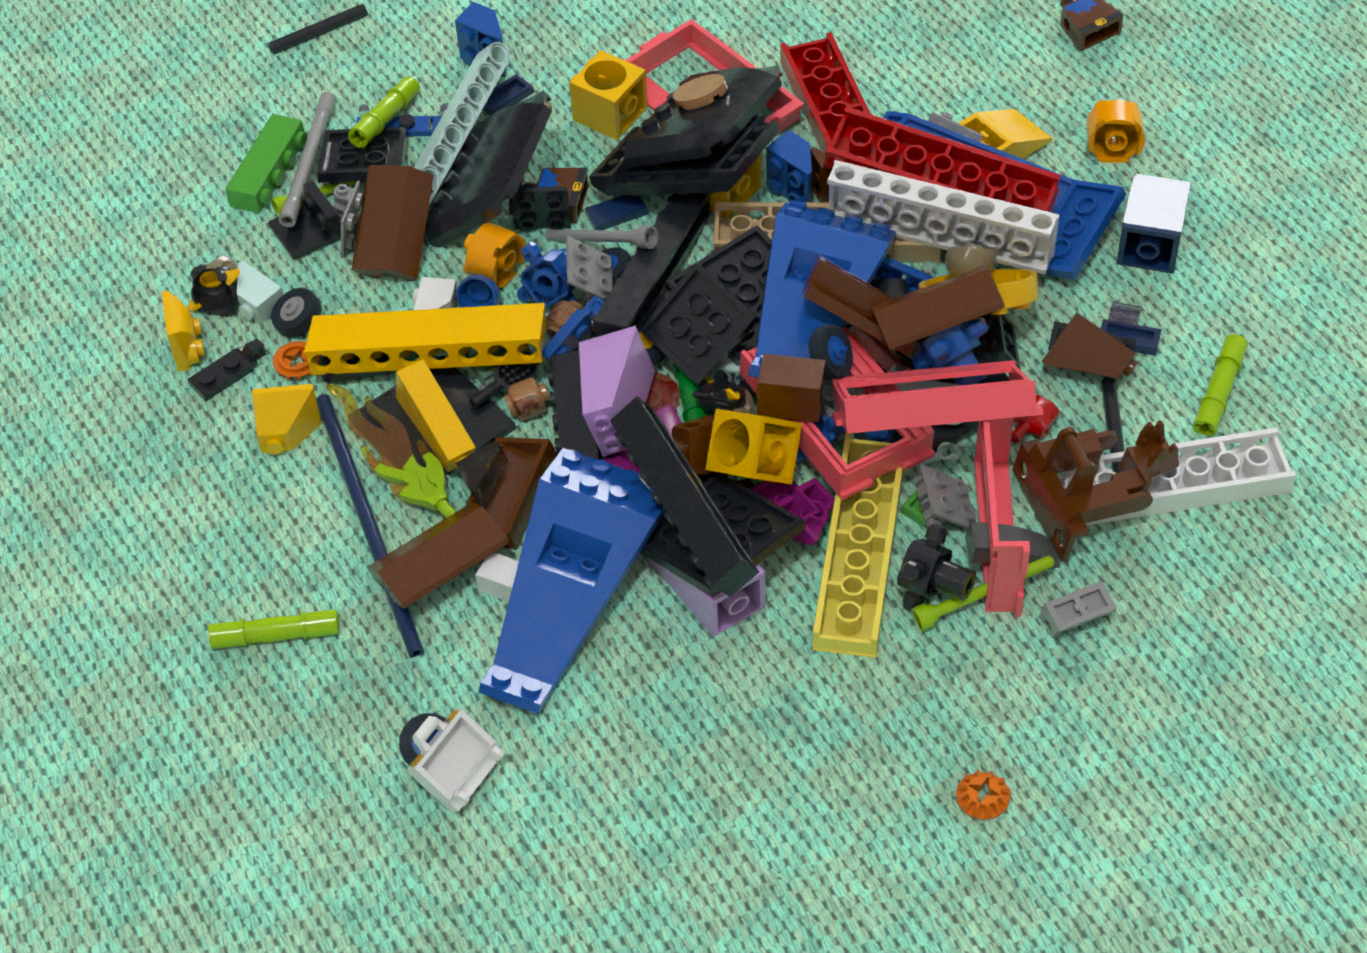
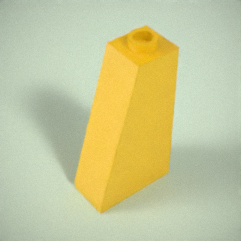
(432, 414)

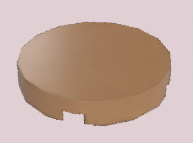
(700, 91)

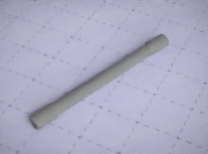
(292, 204)

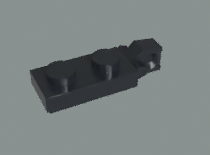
(227, 370)

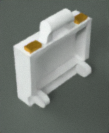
(454, 758)

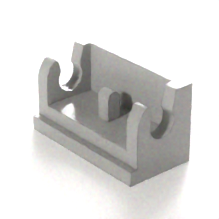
(1077, 608)

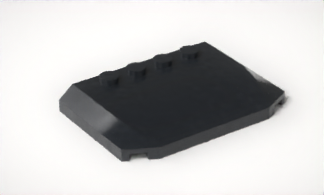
(689, 134)
(487, 169)
(697, 175)

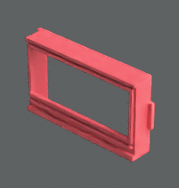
(692, 35)
(934, 405)
(858, 475)
(994, 502)

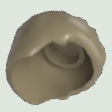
(969, 257)

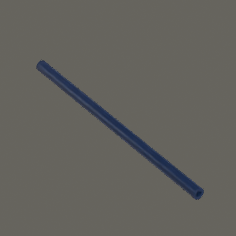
(366, 516)

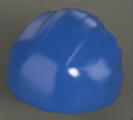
(477, 291)

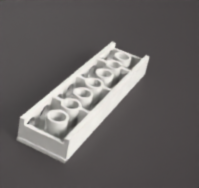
(944, 215)
(1211, 477)

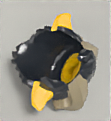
(214, 287)
(725, 396)

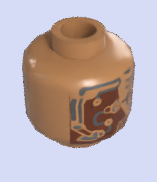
(559, 315)
(527, 399)

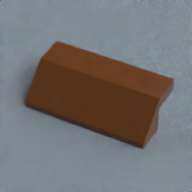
(392, 221)
(847, 297)
(937, 307)
(439, 554)

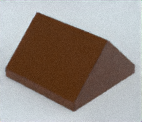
(790, 387)

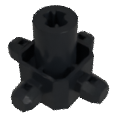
(929, 570)

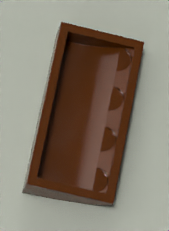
(517, 488)

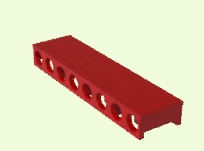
(823, 85)
(929, 158)

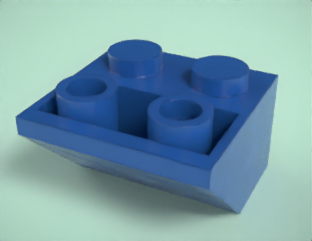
(476, 30)
(789, 167)

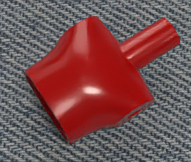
(1036, 425)

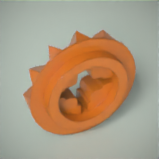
(291, 352)
(992, 805)

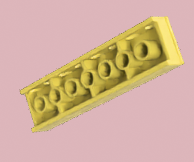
(857, 561)

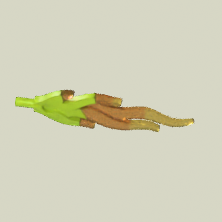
(416, 483)

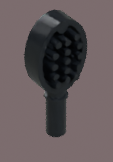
(504, 377)

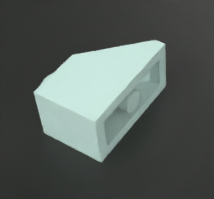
(256, 293)

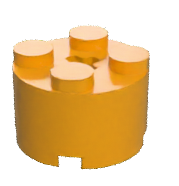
(1115, 131)
(493, 253)

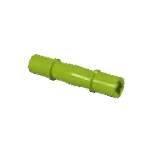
(384, 111)
(1220, 385)
(273, 629)

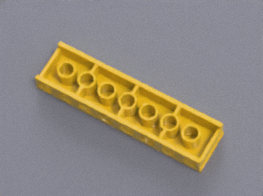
(426, 334)

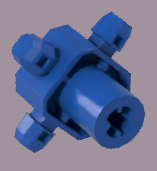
(545, 276)
(953, 348)

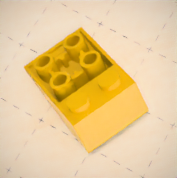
(1008, 131)

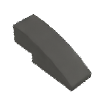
(978, 542)

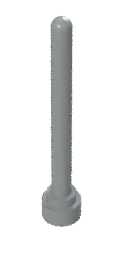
(644, 236)

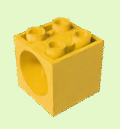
(608, 94)
(753, 446)

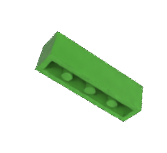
(266, 163)

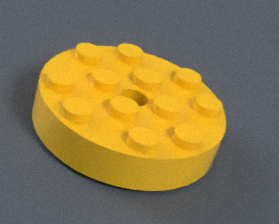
(1015, 286)

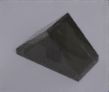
(483, 471)

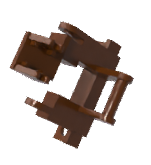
(1082, 501)

